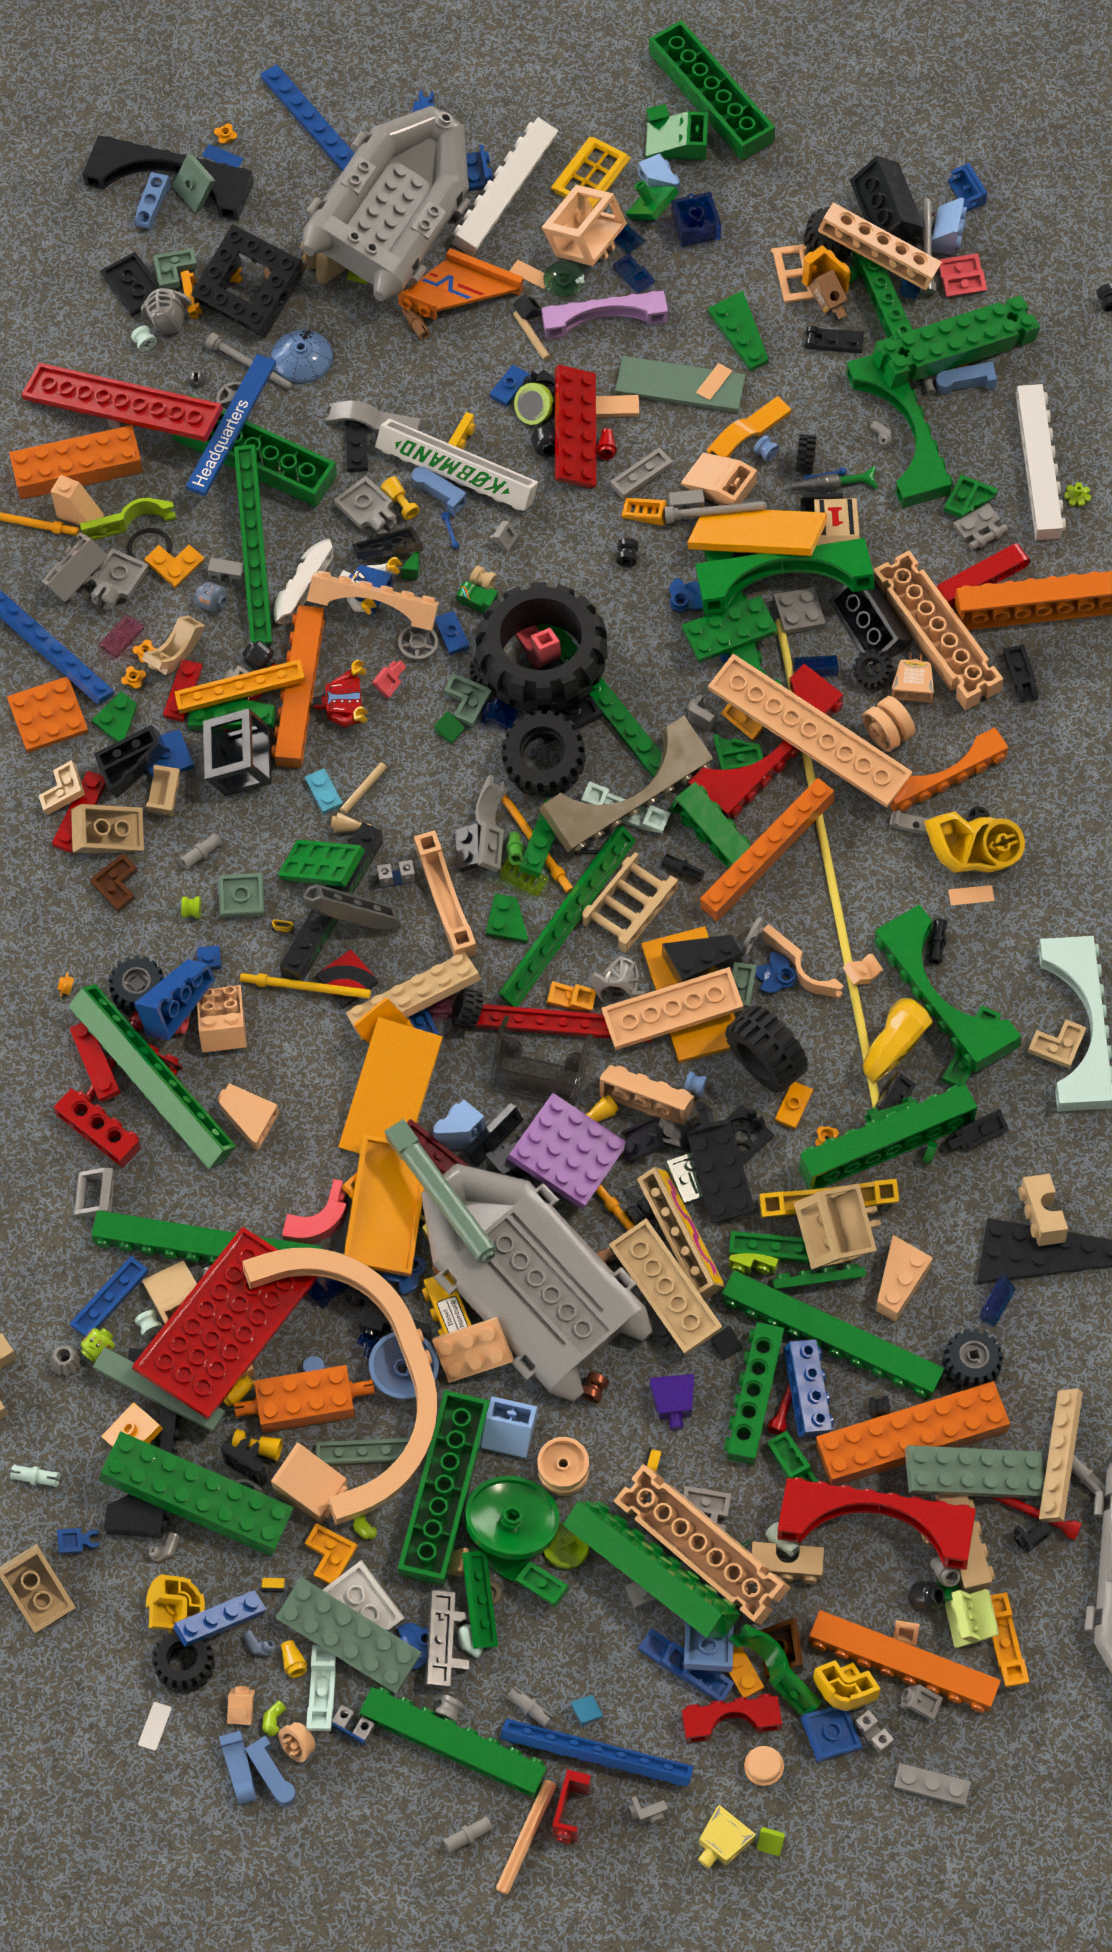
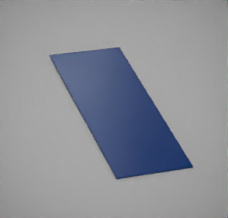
(222, 156)

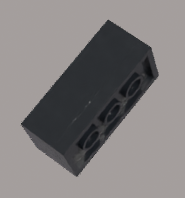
(887, 198)

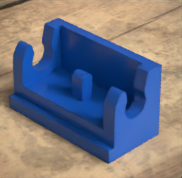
(968, 186)

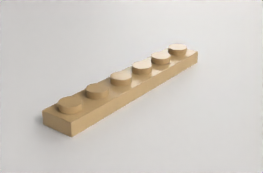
(1060, 1455)

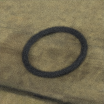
(129, 549)

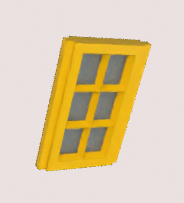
(593, 167)

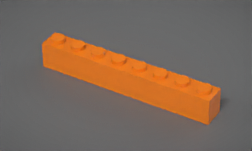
(298, 698)
(767, 849)
(904, 1661)

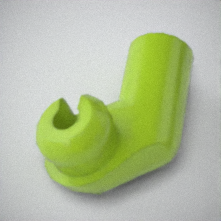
(363, 1528)
(270, 1718)

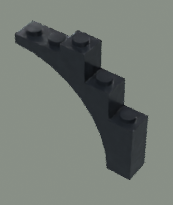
(372, 1321)

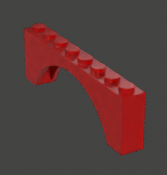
(736, 787)
(942, 1524)

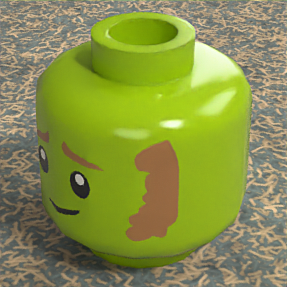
(95, 1342)

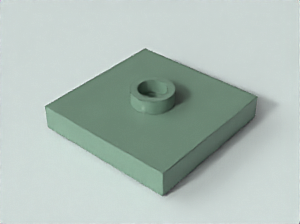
(193, 183)
(241, 895)

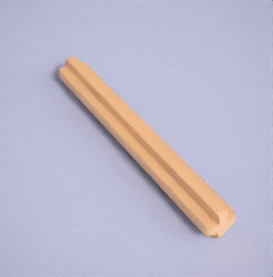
(526, 1837)

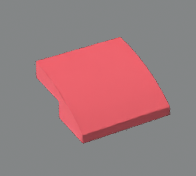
(962, 275)

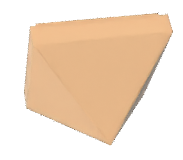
(906, 1632)

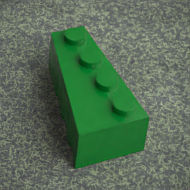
(710, 824)

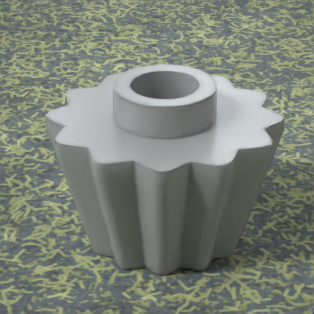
(68, 1366)

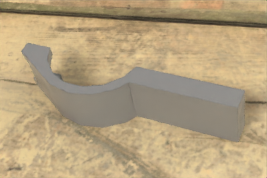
(366, 415)
(490, 836)

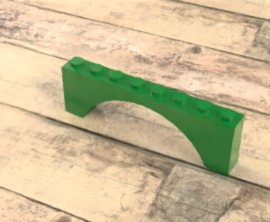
(926, 475)
(724, 579)
(976, 1038)

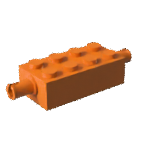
(304, 1398)

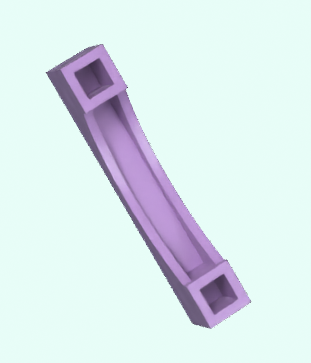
(646, 307)

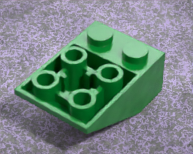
(678, 136)

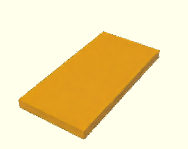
(759, 532)
(697, 1040)
(391, 1081)
(383, 1210)

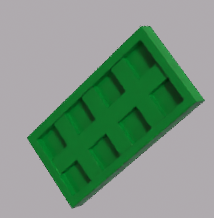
(729, 630)
(321, 863)

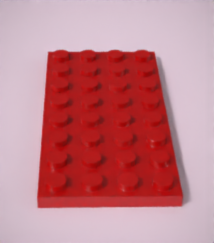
(220, 1328)

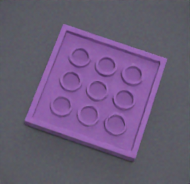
(567, 1151)

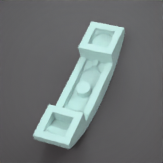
(647, 819)
(321, 1690)

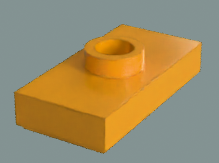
(794, 1105)

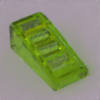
(519, 882)

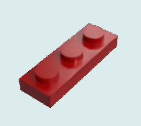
(186, 677)

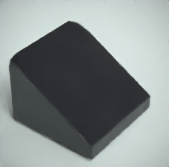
(527, 307)
(726, 1343)

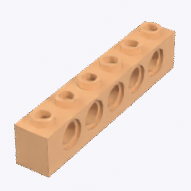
(879, 246)

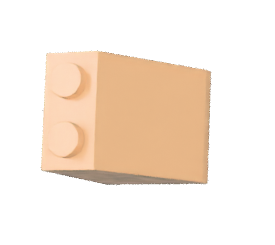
(308, 1483)

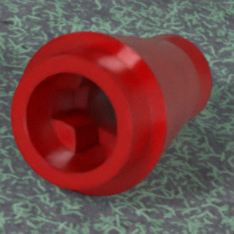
(606, 446)

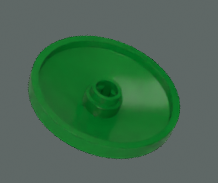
(511, 1517)

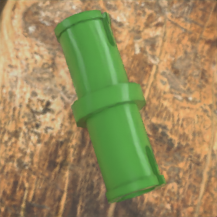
(515, 848)

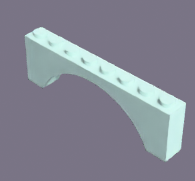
(1076, 963)

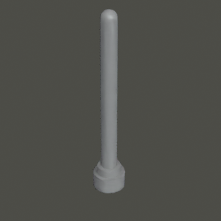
(927, 240)
(215, 342)
(673, 514)

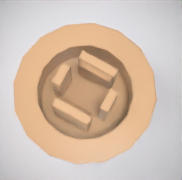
(296, 1741)
(764, 1766)

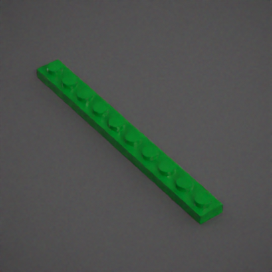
(253, 544)
(614, 711)
(566, 917)

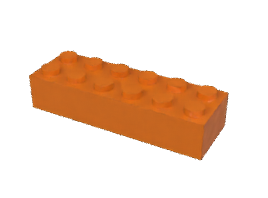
(82, 458)

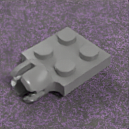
(367, 506)
(117, 578)

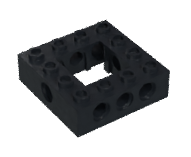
(274, 294)

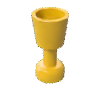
(396, 492)
(269, 1446)

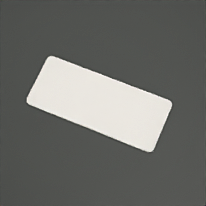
(154, 1726)

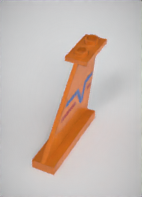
(457, 283)

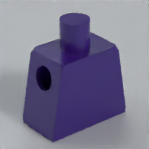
(673, 1398)

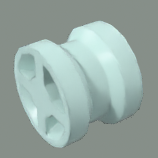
(144, 338)
(148, 1323)

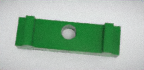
(874, 1114)

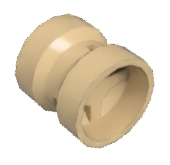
(482, 578)

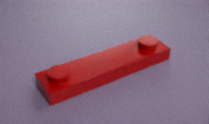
(93, 787)
(95, 1063)

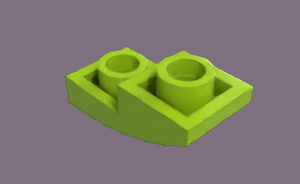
(745, 1262)

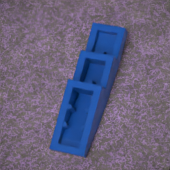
(671, 1657)

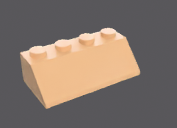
(646, 1095)

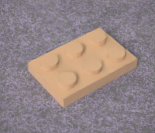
(473, 1349)

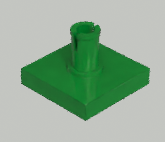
(652, 201)

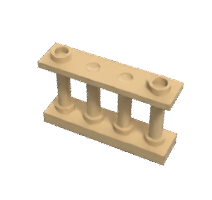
(639, 921)

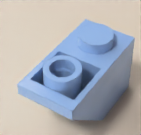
(657, 172)

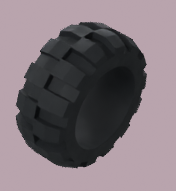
(541, 607)

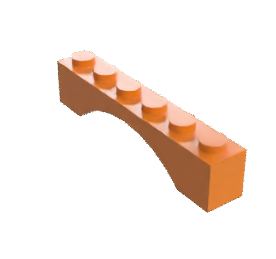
(985, 751)

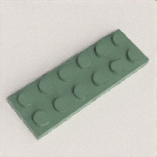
(974, 1472)
(349, 1635)

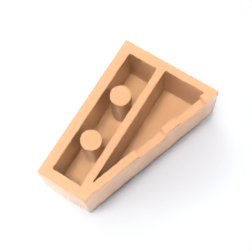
(902, 1276)

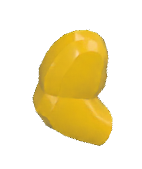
(975, 845)
(902, 1031)

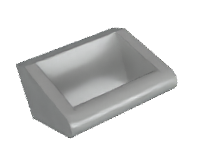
(108, 1178)

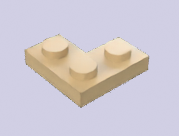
(67, 790)
(1060, 1049)

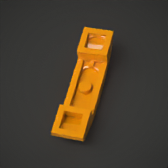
(1006, 1644)

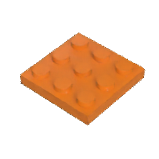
(47, 714)

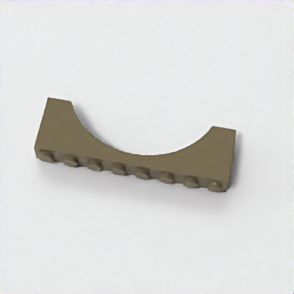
(578, 821)

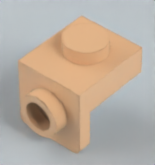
(240, 1705)

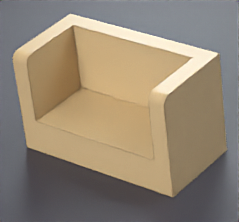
(163, 790)

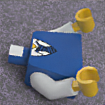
(377, 575)

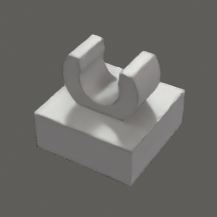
(504, 535)

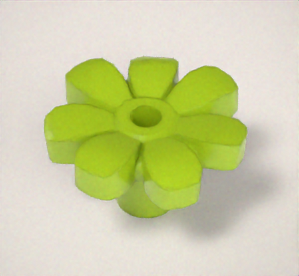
(1077, 495)

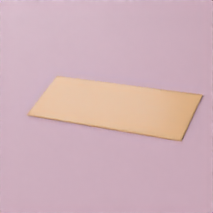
(529, 273)
(714, 381)
(971, 895)

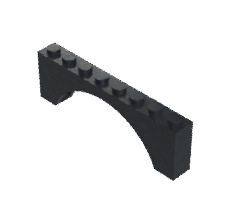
(118, 158)
(130, 1514)

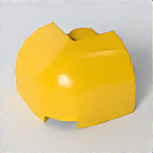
(171, 1601)
(845, 1686)

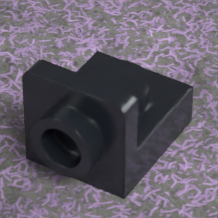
(1036, 1535)

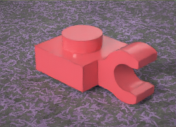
(387, 680)

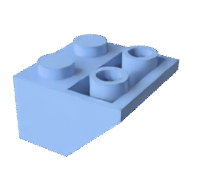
(949, 227)
(459, 1127)
(509, 1427)

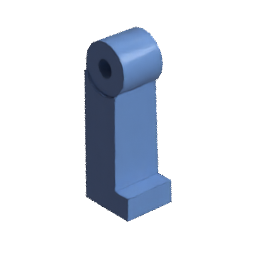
(152, 200)
(966, 377)
(439, 488)
(238, 1766)
(280, 1789)

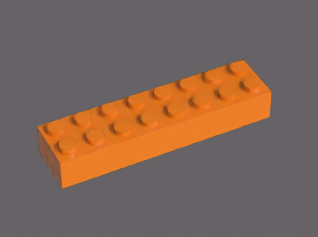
(1034, 600)
(882, 1441)

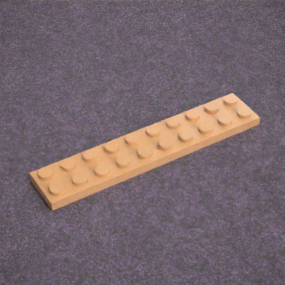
(810, 730)

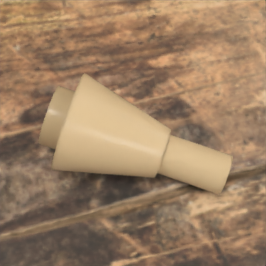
(344, 824)

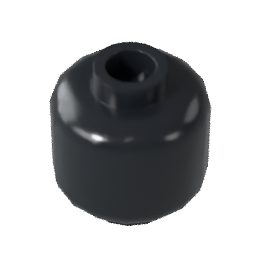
(544, 441)
(258, 655)
(926, 1596)

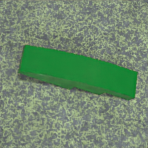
(790, 1458)

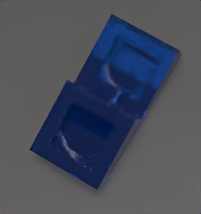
(633, 274)

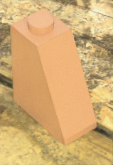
(73, 502)
(248, 1113)

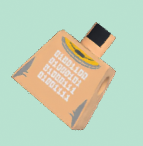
(913, 680)

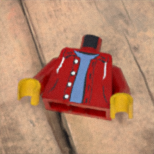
(344, 698)

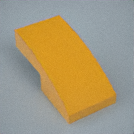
(573, 998)

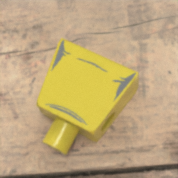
(723, 1838)

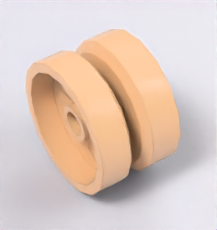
(888, 723)
(552, 1459)

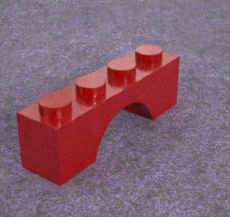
(760, 1713)

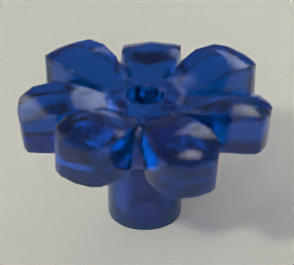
(368, 1343)

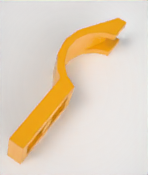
(754, 425)

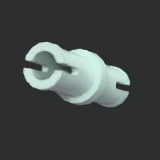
(35, 1475)

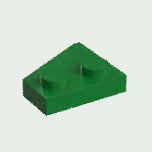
(968, 496)
(116, 717)
(736, 753)
(506, 920)

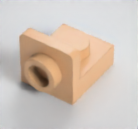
(863, 971)

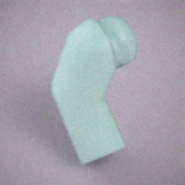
(465, 1641)

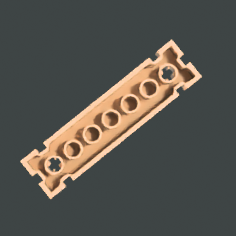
(938, 631)
(702, 1544)

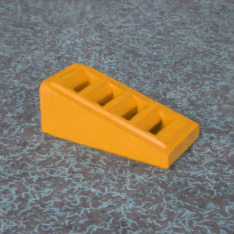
(653, 518)

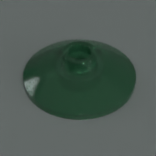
(561, 272)

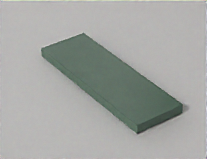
(677, 384)

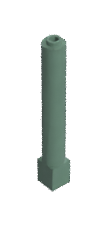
(457, 1214)

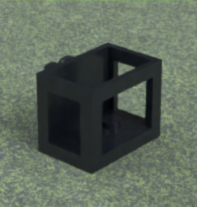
(238, 758)

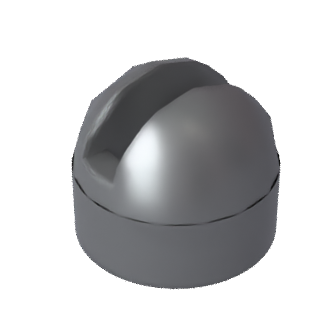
(201, 377)

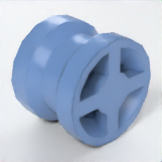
(766, 448)
(695, 1084)

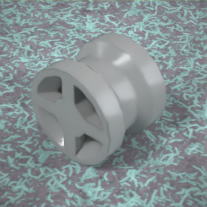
(449, 1708)

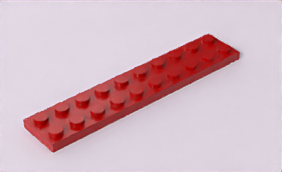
(122, 402)

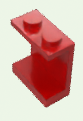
(573, 1782)

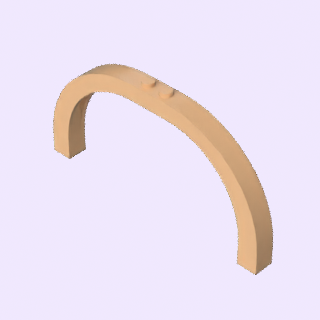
(345, 1269)

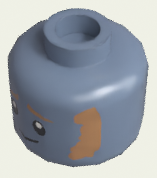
(211, 597)

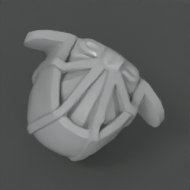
(165, 319)
(621, 974)

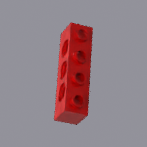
(119, 1152)

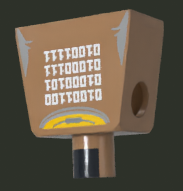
(828, 287)

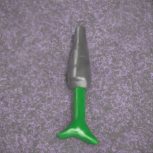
(834, 481)

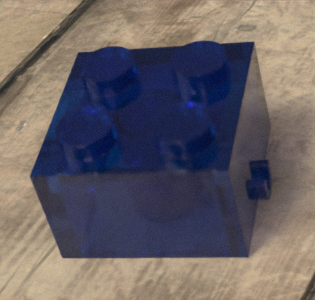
(696, 219)

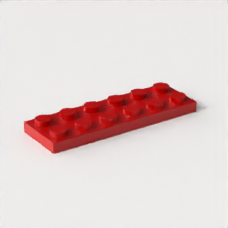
(575, 426)

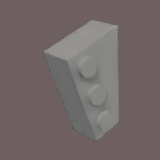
(75, 568)

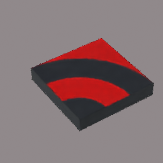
(347, 972)

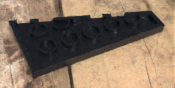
(1015, 1253)

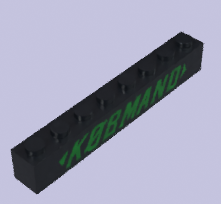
(319, 927)

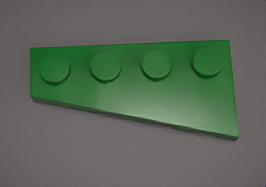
(739, 328)
(264, 711)

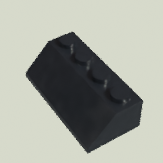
(871, 620)

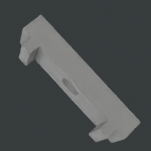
(905, 822)

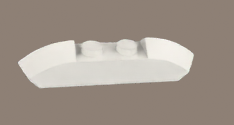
(314, 560)

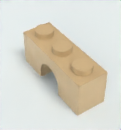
(1046, 1225)
(806, 1568)

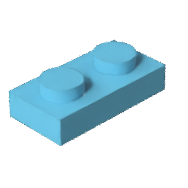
(323, 791)

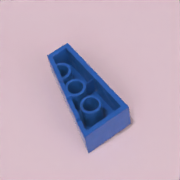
(174, 998)

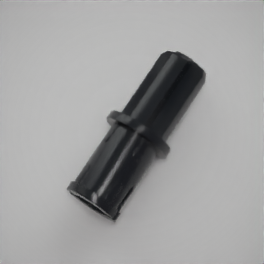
(682, 867)

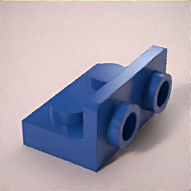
(477, 169)

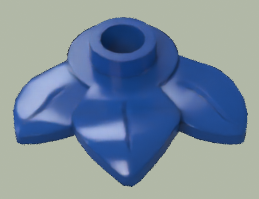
(686, 593)
(772, 974)
(408, 1284)
(412, 1635)

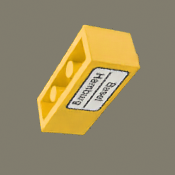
(445, 1308)

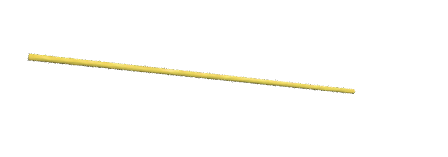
(832, 884)

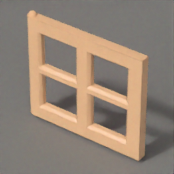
(784, 274)

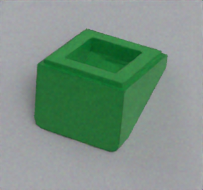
(656, 113)
(411, 568)
(449, 727)

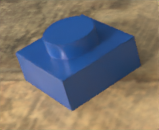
(210, 955)

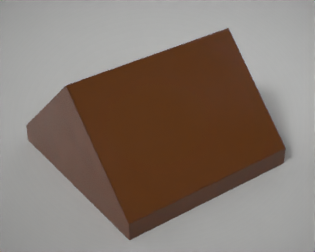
(787, 1636)

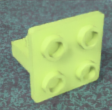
(971, 1617)

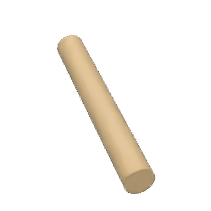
(532, 337)
(361, 790)

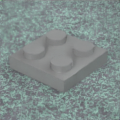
(799, 610)

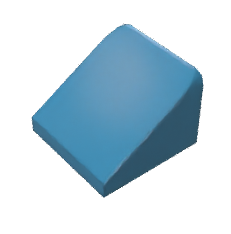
(586, 1710)

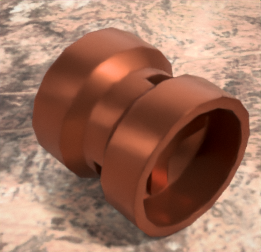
(594, 1387)

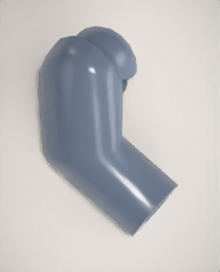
(260, 1648)

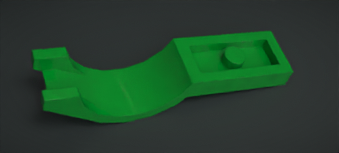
(529, 1576)
(781, 1675)

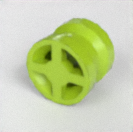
(191, 907)

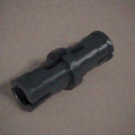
(937, 941)

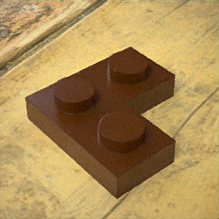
(111, 879)

